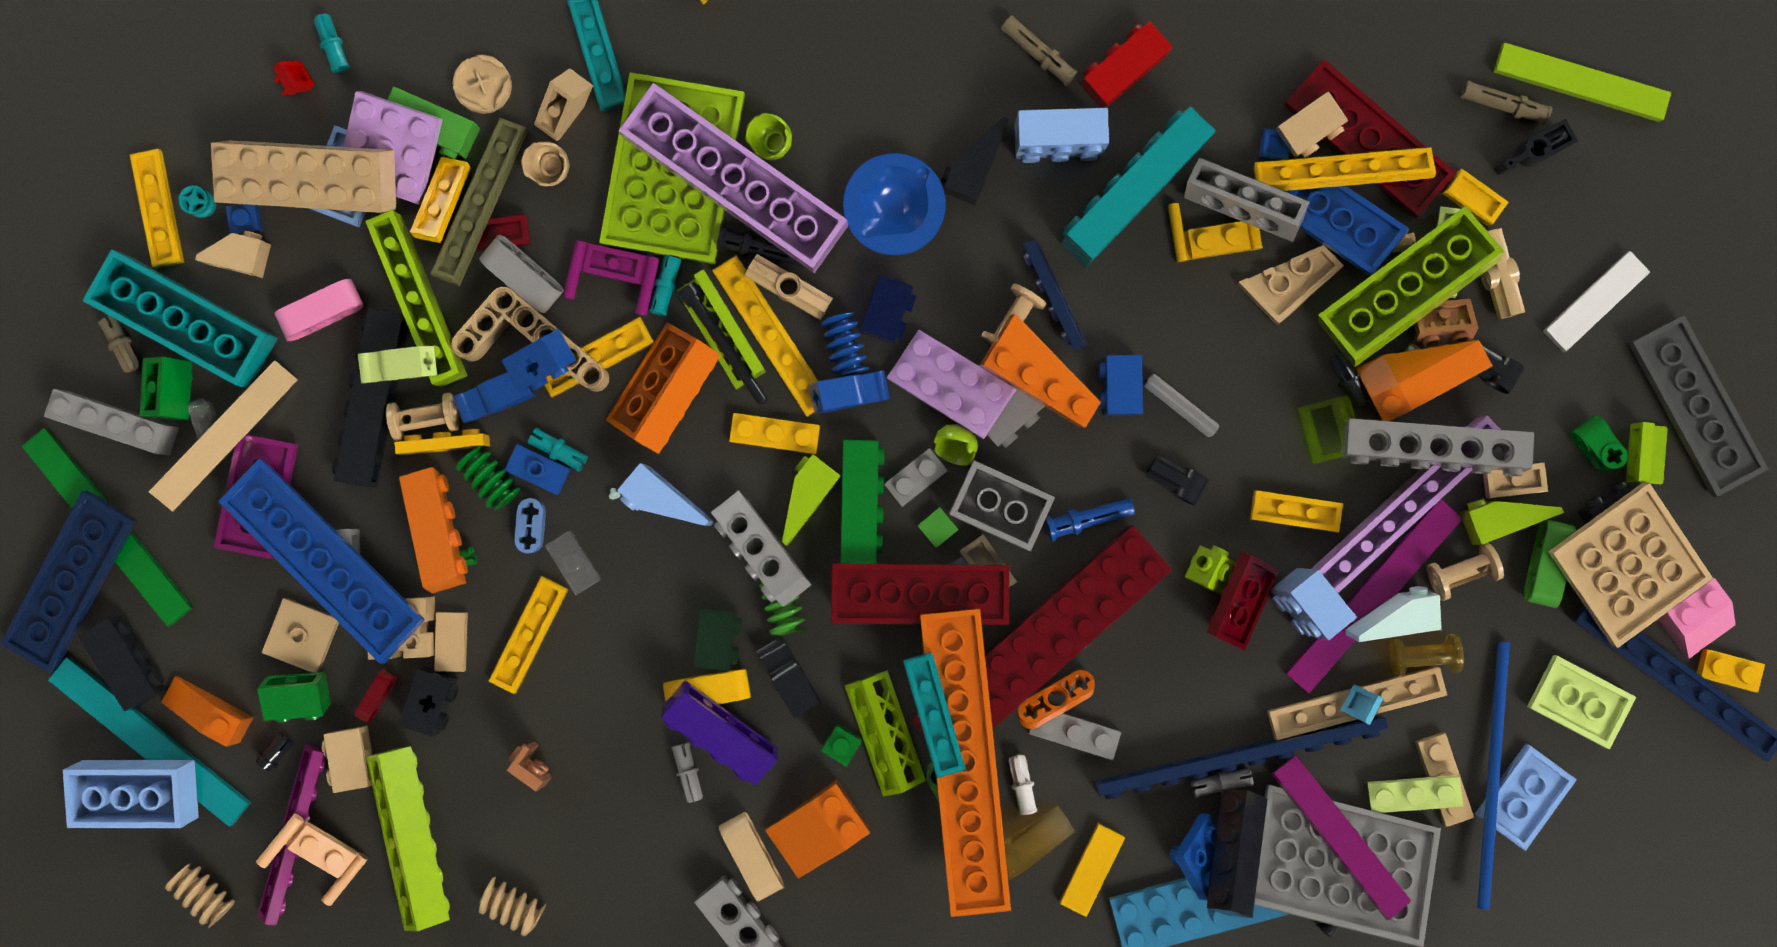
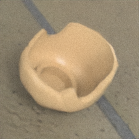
(545, 163)

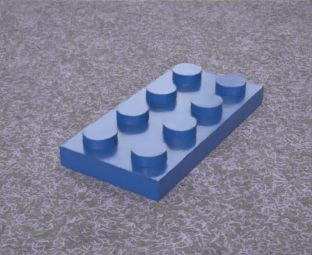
(1351, 226)

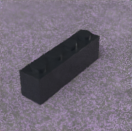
(1237, 853)

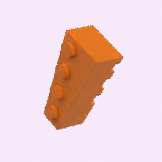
(1036, 371)

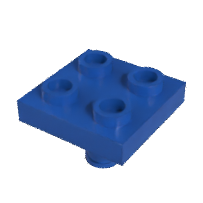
(1197, 854)

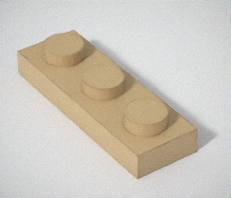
(1439, 761)

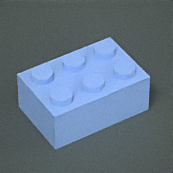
(1061, 134)
(1312, 604)

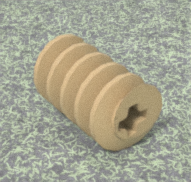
(199, 895)
(510, 907)

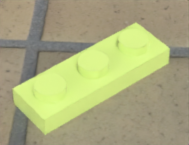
(1415, 794)

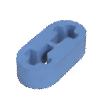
(523, 525)

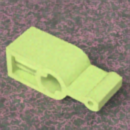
(397, 364)

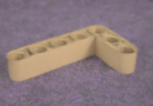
(514, 316)

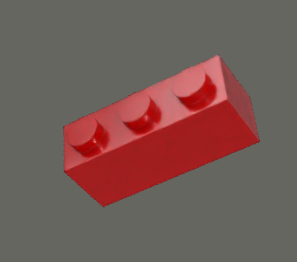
(1125, 64)

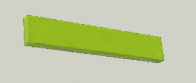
(1582, 82)

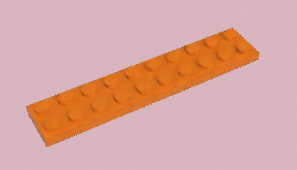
(970, 797)

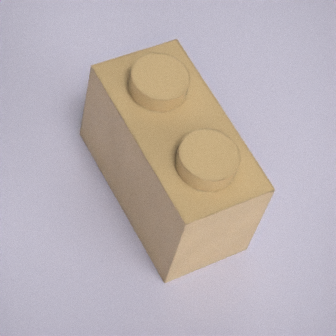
(1311, 125)
(347, 758)

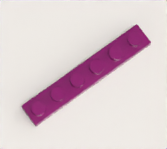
(281, 871)

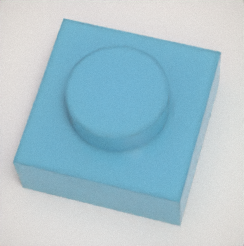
(1361, 704)

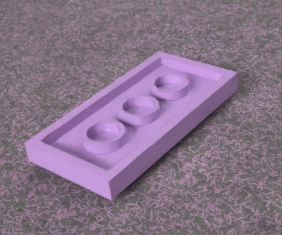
(951, 384)

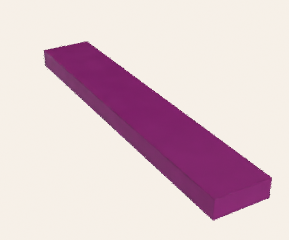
(1341, 838)

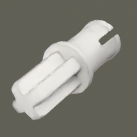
(1022, 785)

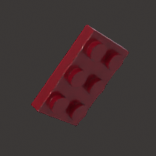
(1242, 601)

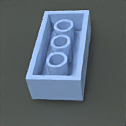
(130, 794)

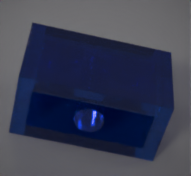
(888, 309)

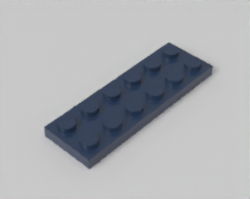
(68, 581)

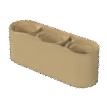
(751, 856)

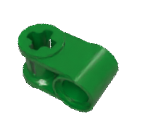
(1596, 443)

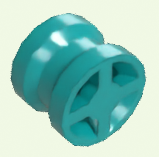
(193, 196)

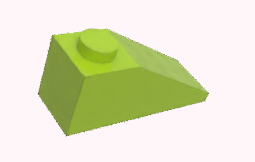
(809, 490)
(1497, 519)

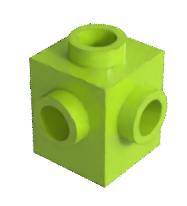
(1211, 568)

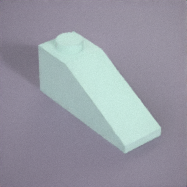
(1399, 616)

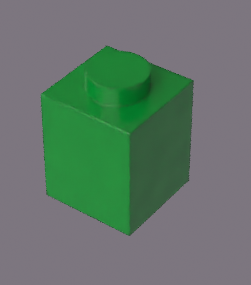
(842, 744)

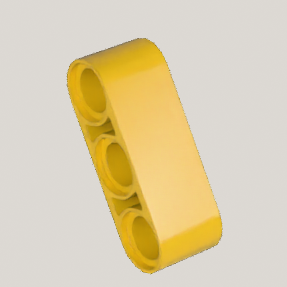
(719, 686)

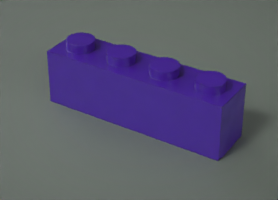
(719, 733)

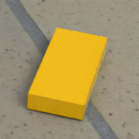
(1476, 196)

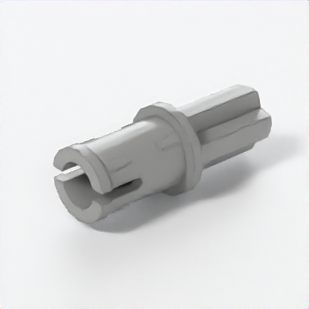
(687, 772)

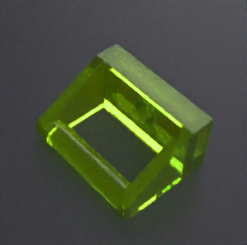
(1342, 411)

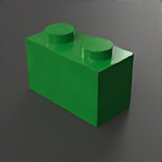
(165, 388)
(294, 696)

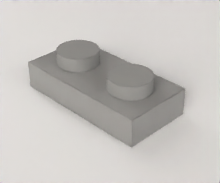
(915, 477)

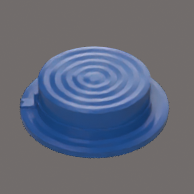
(894, 204)

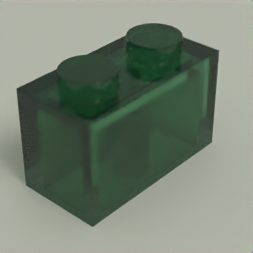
(717, 639)

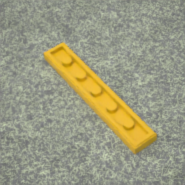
(1347, 169)
(768, 331)

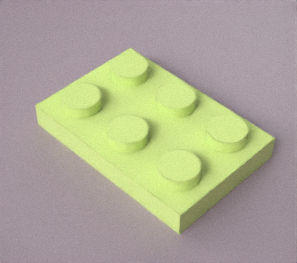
(1581, 702)

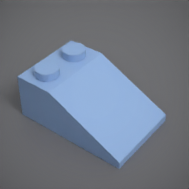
(652, 493)

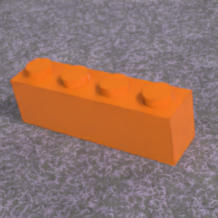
(433, 530)

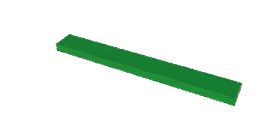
(134, 557)

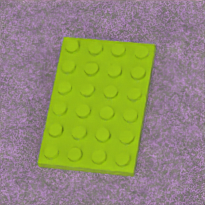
(647, 203)

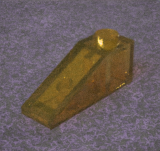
(1035, 841)

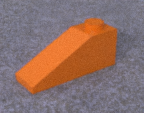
(207, 712)

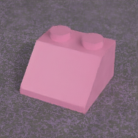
(1699, 618)

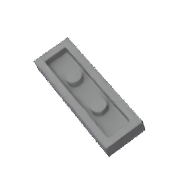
(1079, 734)

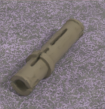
(1041, 52)
(1506, 102)

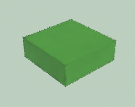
(937, 527)

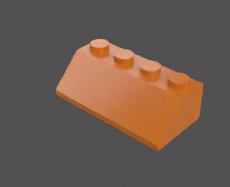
(663, 387)

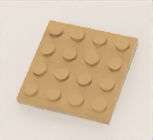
(1630, 564)

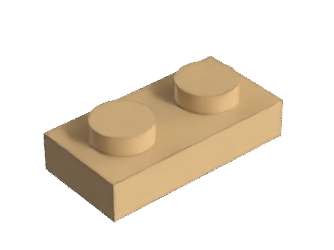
(1530, 482)

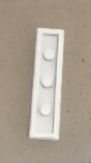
(1596, 301)

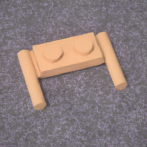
(319, 850)

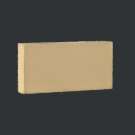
(451, 641)

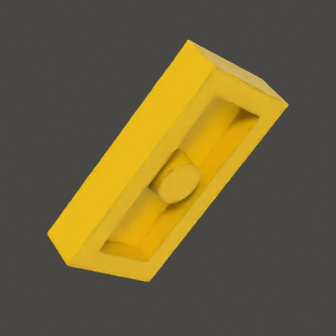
(1730, 670)

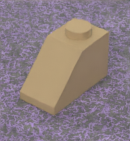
(562, 103)
(238, 253)

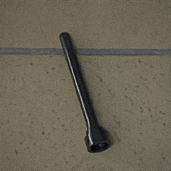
(691, 297)

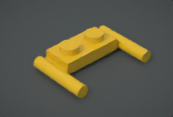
(1211, 240)

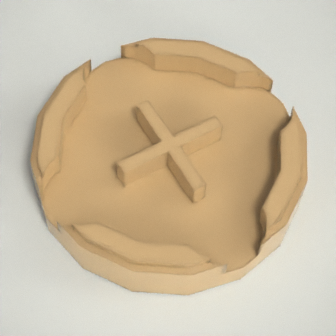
(482, 84)

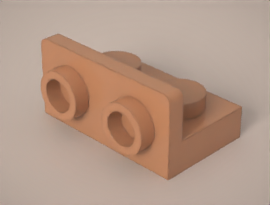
(1447, 324)
(529, 772)

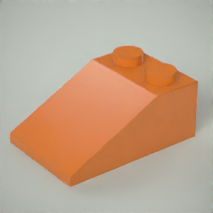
(818, 829)

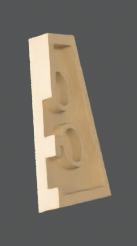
(1289, 285)

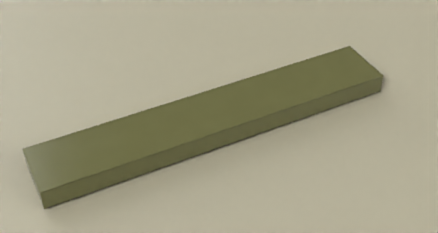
(479, 202)

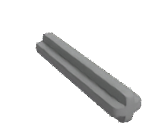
(1181, 405)

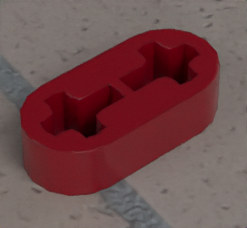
(376, 696)

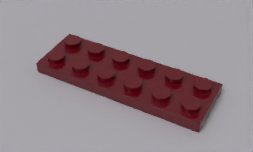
(1370, 131)
(907, 590)

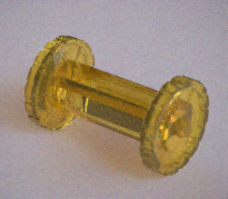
(1426, 655)

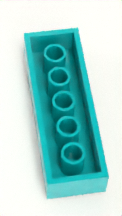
(1137, 187)
(180, 319)

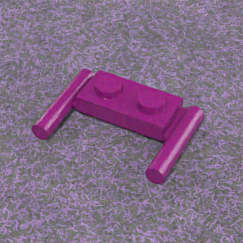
(613, 265)

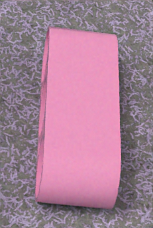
(319, 309)

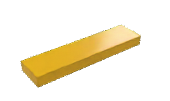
(156, 208)
(607, 352)
(528, 635)

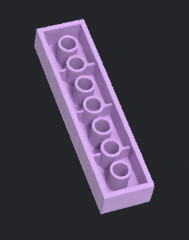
(733, 178)

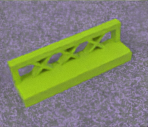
(731, 326)
(880, 736)

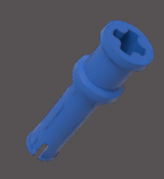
(1076, 521)

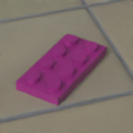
(281, 457)

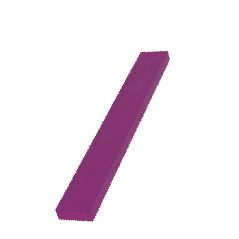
(1376, 590)

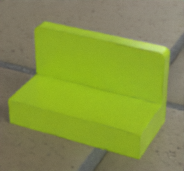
(1646, 453)

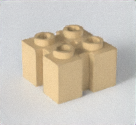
(421, 642)

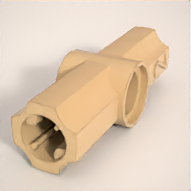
(772, 276)
(1503, 281)

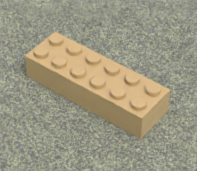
(304, 176)

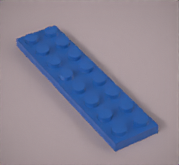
(321, 561)

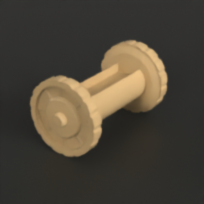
(1021, 307)
(422, 417)
(1468, 570)

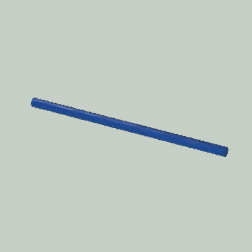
(1493, 775)

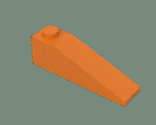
(1416, 376)

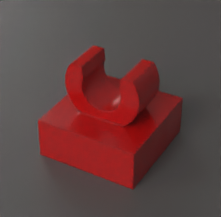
(293, 77)

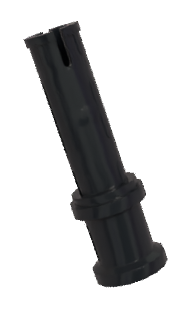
(747, 244)

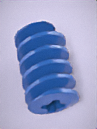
(844, 344)

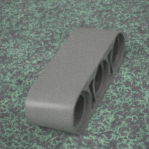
(521, 274)

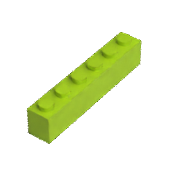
(415, 294)
(408, 838)

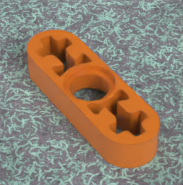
(1078, 694)

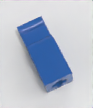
(848, 392)
(490, 398)

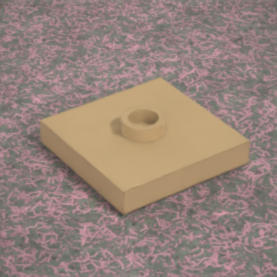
(300, 635)

